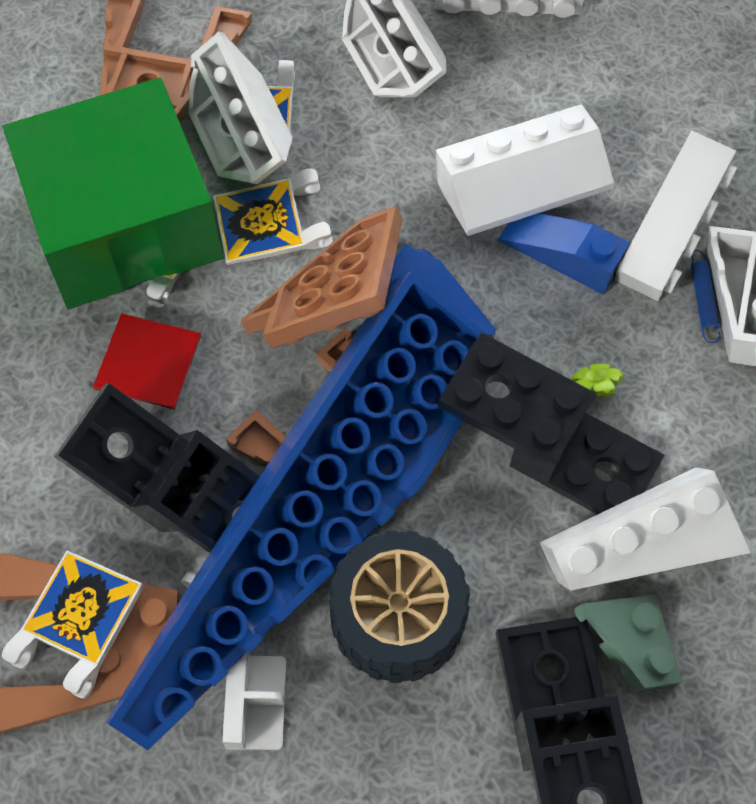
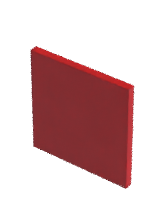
(148, 360)

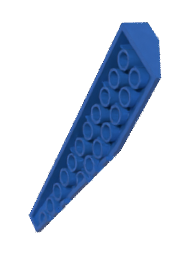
(329, 485)

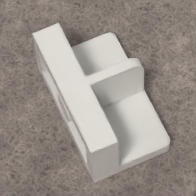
(255, 703)

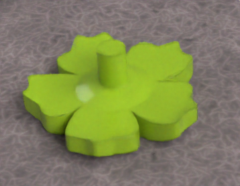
(599, 379)

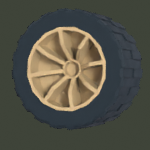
(398, 606)

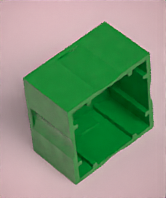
(114, 192)

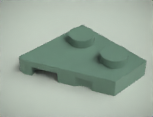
(634, 640)

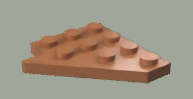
(335, 286)

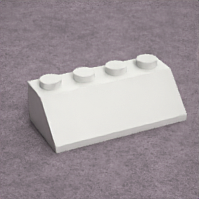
(524, 169)

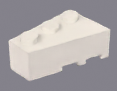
(733, 275)

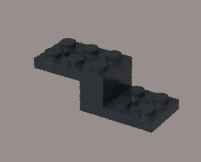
(548, 426)
(165, 476)
(566, 726)

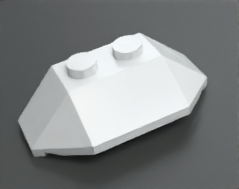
(392, 47)
(235, 113)

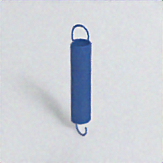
(705, 295)

